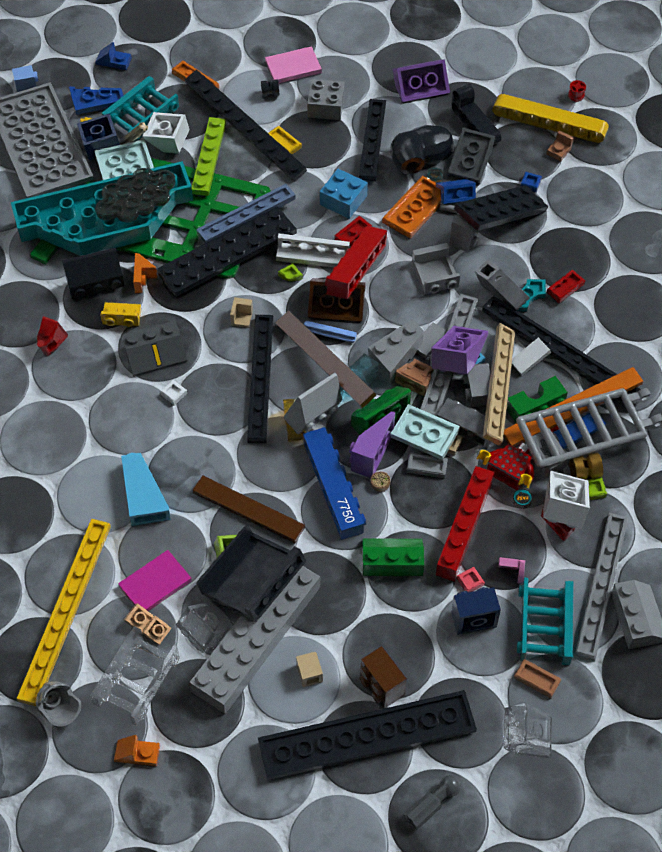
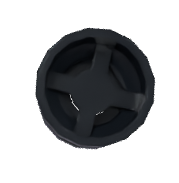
(270, 88)

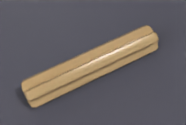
(134, 134)

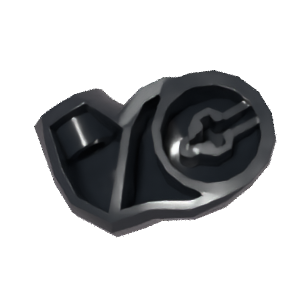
(421, 147)

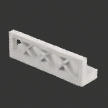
(310, 254)

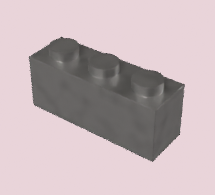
(469, 420)

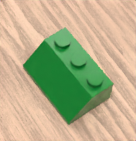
(391, 400)
(393, 557)

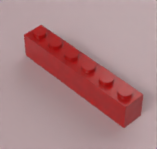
(356, 262)
(464, 524)

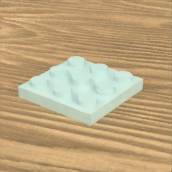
(123, 159)

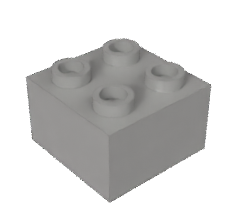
(326, 99)

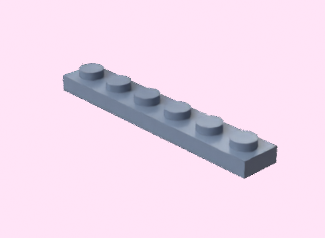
(245, 213)

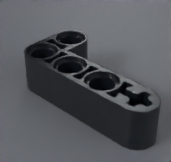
(470, 114)

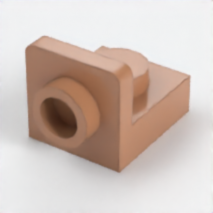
(560, 146)

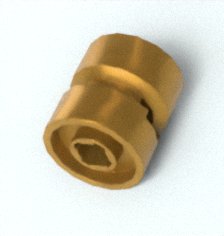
(587, 466)

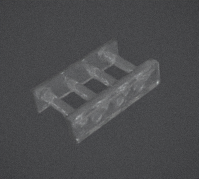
(124, 658)

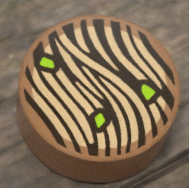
(380, 481)

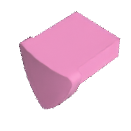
(513, 564)

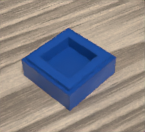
(532, 181)

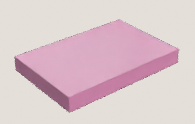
(293, 65)

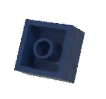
(98, 134)
(475, 610)

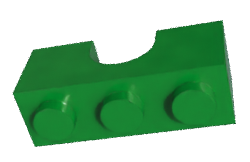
(550, 393)

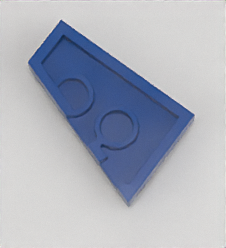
(90, 100)

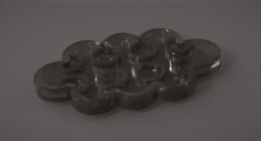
(135, 195)

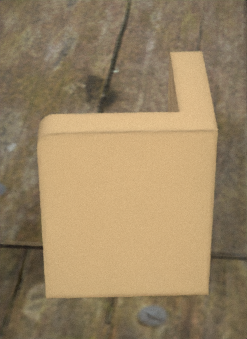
(241, 312)
(309, 669)

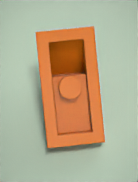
(142, 270)
(137, 752)

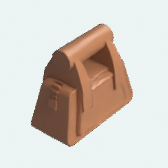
(414, 376)

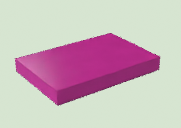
(155, 581)

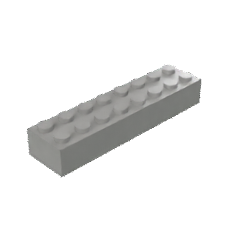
(251, 643)

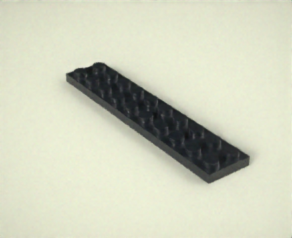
(366, 735)

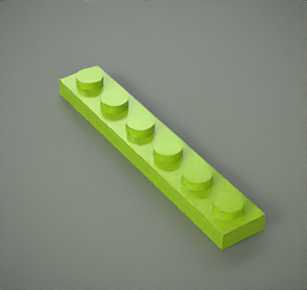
(208, 156)

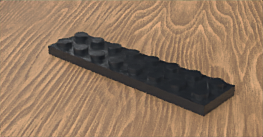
(225, 251)

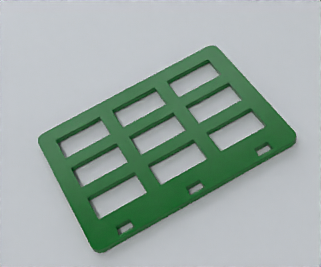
(206, 205)

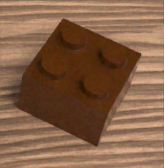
(382, 677)

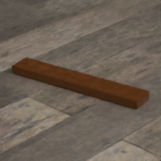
(249, 509)

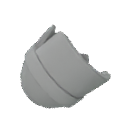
(61, 705)

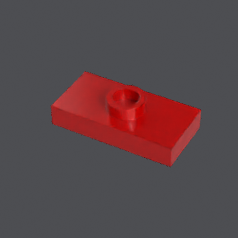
(565, 286)

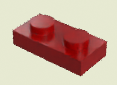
(352, 230)

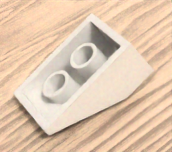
(566, 500)

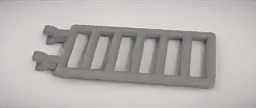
(628, 400)

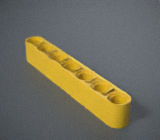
(550, 118)

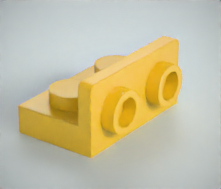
(121, 314)

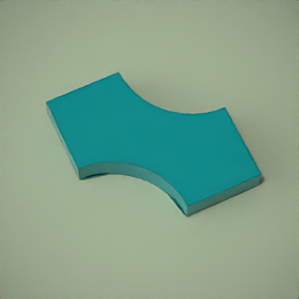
(534, 289)

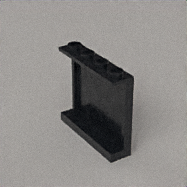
(250, 574)

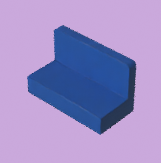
(457, 191)

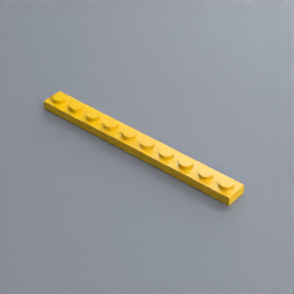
(64, 611)

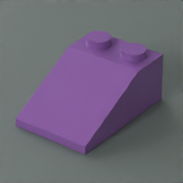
(458, 350)
(371, 446)

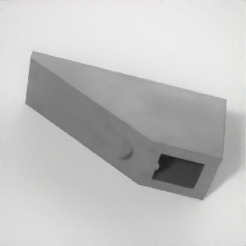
(501, 285)

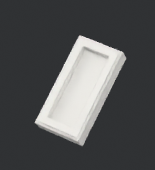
(530, 356)

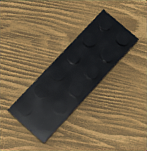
(500, 207)

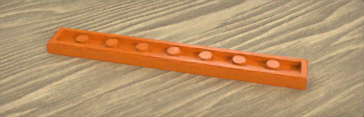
(627, 379)

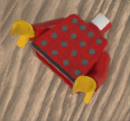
(510, 465)

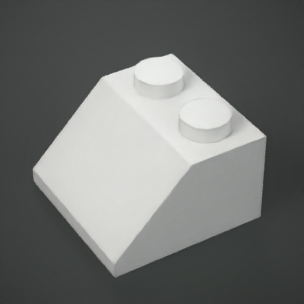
(167, 131)

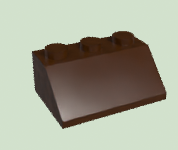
(332, 307)

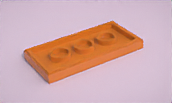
(414, 207)

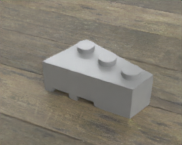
(396, 348)

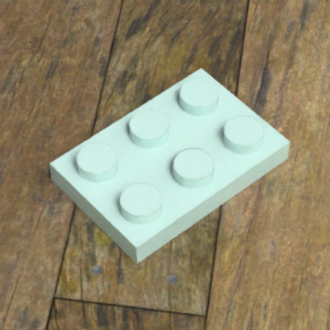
(425, 432)

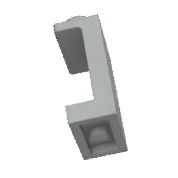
(435, 268)

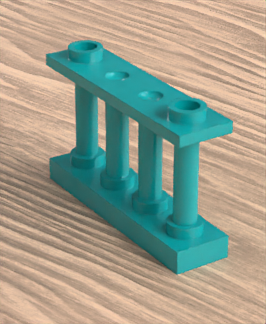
(135, 97)
(564, 631)

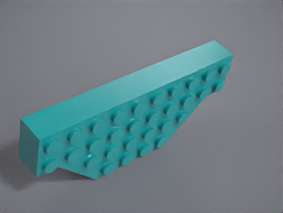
(71, 221)

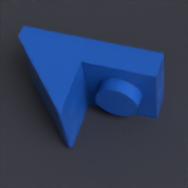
(112, 58)

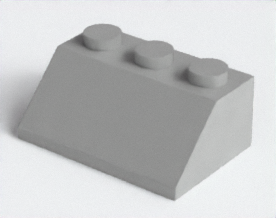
(314, 405)
(637, 613)

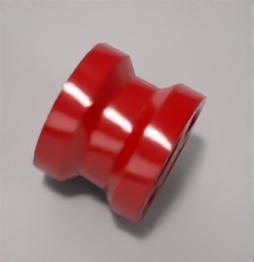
(577, 90)

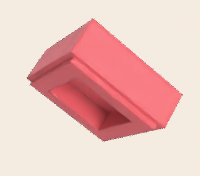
(470, 580)

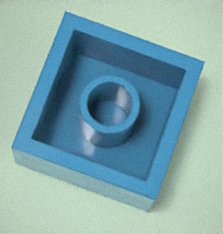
(343, 193)

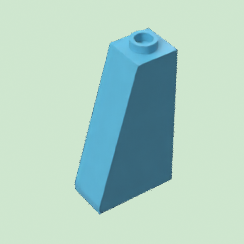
(143, 494)

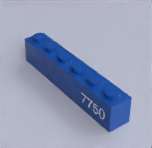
(333, 483)

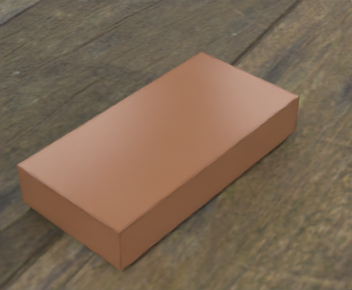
(537, 678)

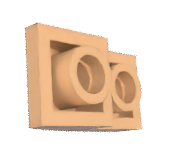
(150, 625)

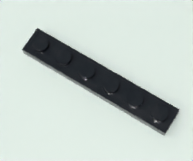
(372, 140)

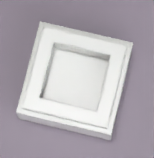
(173, 392)

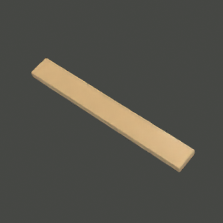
(499, 384)

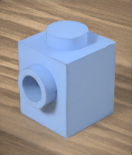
(24, 78)

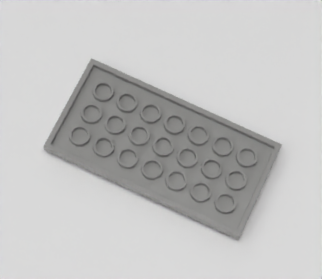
(41, 142)

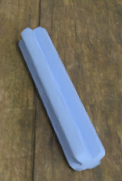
(330, 331)

